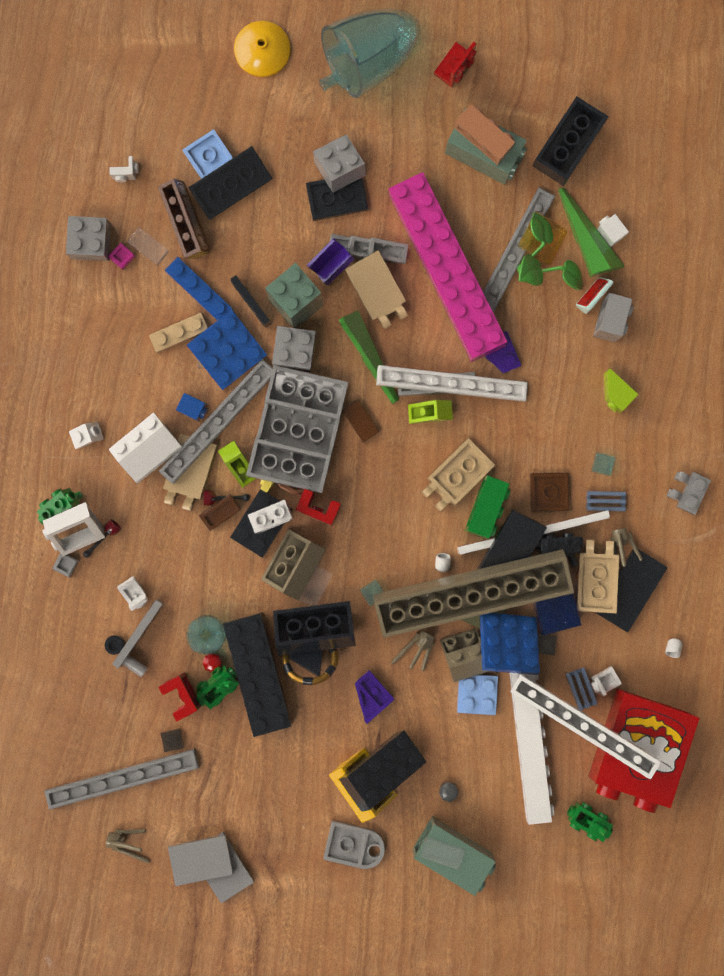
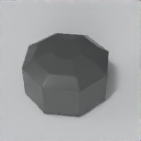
(448, 791)

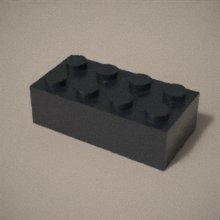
(570, 141)
(314, 628)
(382, 771)

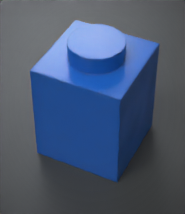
(192, 407)

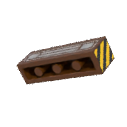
(184, 219)

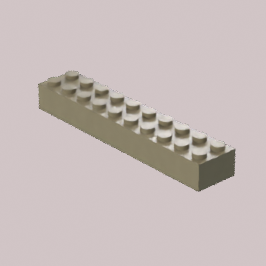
(473, 593)

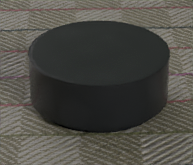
(114, 644)

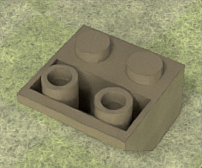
(463, 654)

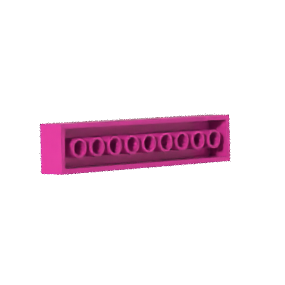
(447, 267)

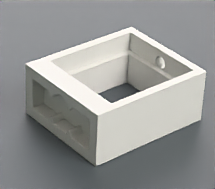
(69, 519)
(262, 519)

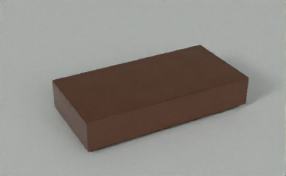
(360, 421)
(220, 512)

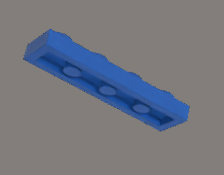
(198, 289)

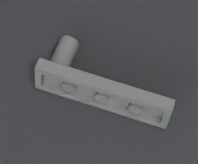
(124, 656)

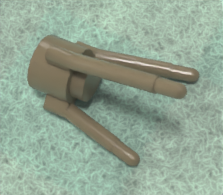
(620, 539)
(425, 642)
(117, 843)

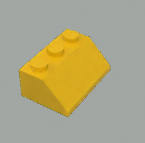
(342, 769)

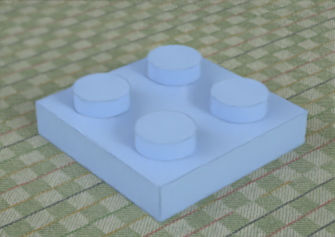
(207, 154)
(478, 695)

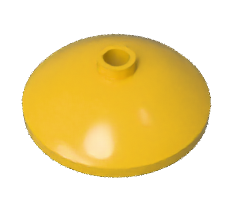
(265, 59)

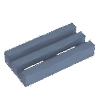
(599, 493)
(576, 673)

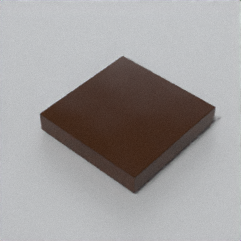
(549, 492)

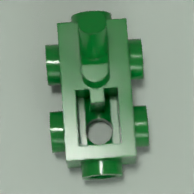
(61, 501)
(222, 683)
(594, 824)

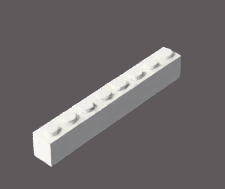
(586, 726)
(532, 758)

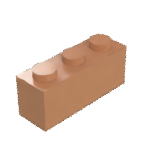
(484, 134)

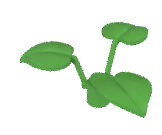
(530, 268)

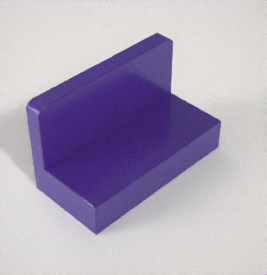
(330, 261)

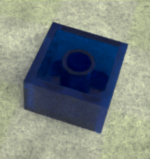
(557, 614)

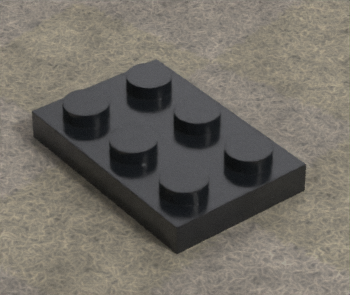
(244, 531)

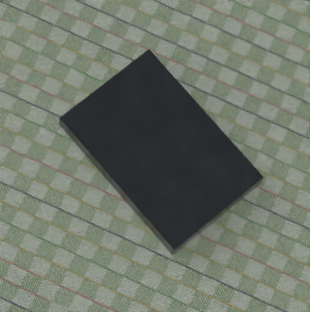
(330, 204)

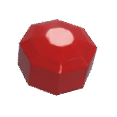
(212, 661)

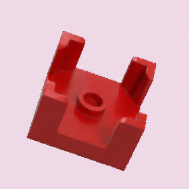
(316, 512)
(185, 693)

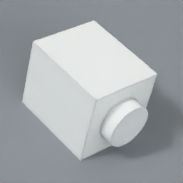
(612, 229)

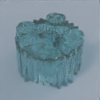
(195, 634)

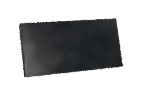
(230, 183)
(514, 541)
(635, 587)

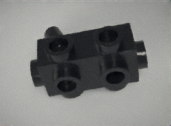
(568, 543)

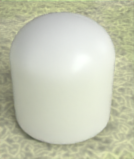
(443, 562)
(674, 648)

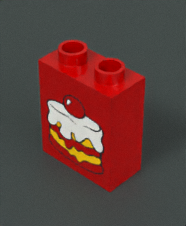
(659, 731)

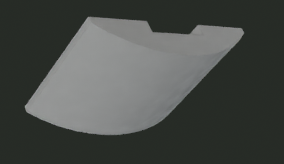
(297, 429)

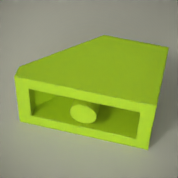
(617, 392)
(430, 411)
(236, 463)

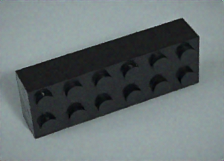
(257, 674)

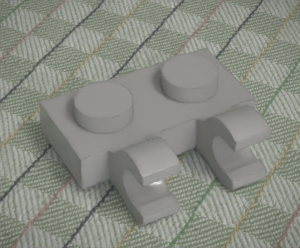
(693, 492)

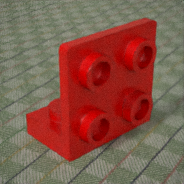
(455, 62)

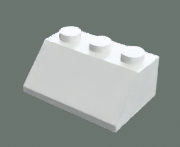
(145, 448)

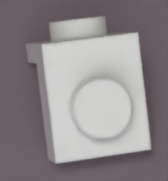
(122, 174)
(86, 434)
(133, 593)
(605, 681)

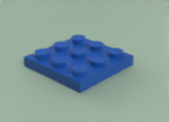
(226, 349)
(509, 643)

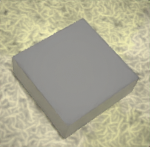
(65, 565)

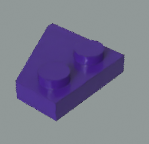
(505, 358)
(372, 696)

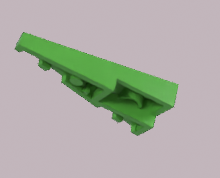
(594, 249)
(358, 334)

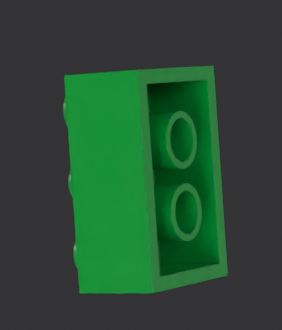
(487, 507)

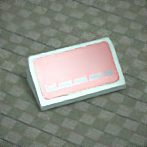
(593, 294)

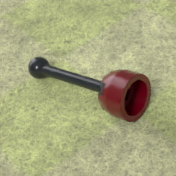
(210, 497)
(111, 528)

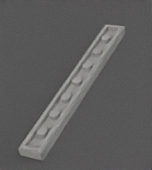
(513, 255)
(217, 422)
(121, 779)

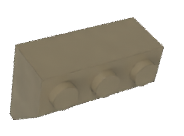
(293, 564)

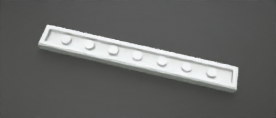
(451, 383)
(550, 528)

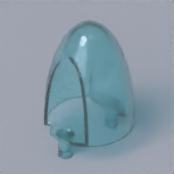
(368, 48)

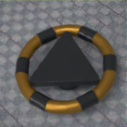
(311, 662)

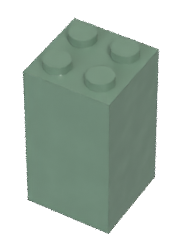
(465, 152)
(294, 296)
(476, 861)

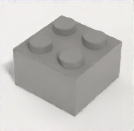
(339, 163)
(88, 238)
(612, 317)
(294, 348)

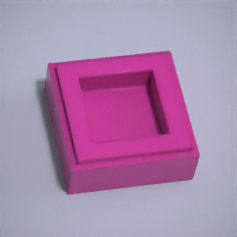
(121, 256)

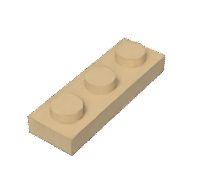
(178, 333)

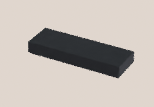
(250, 301)

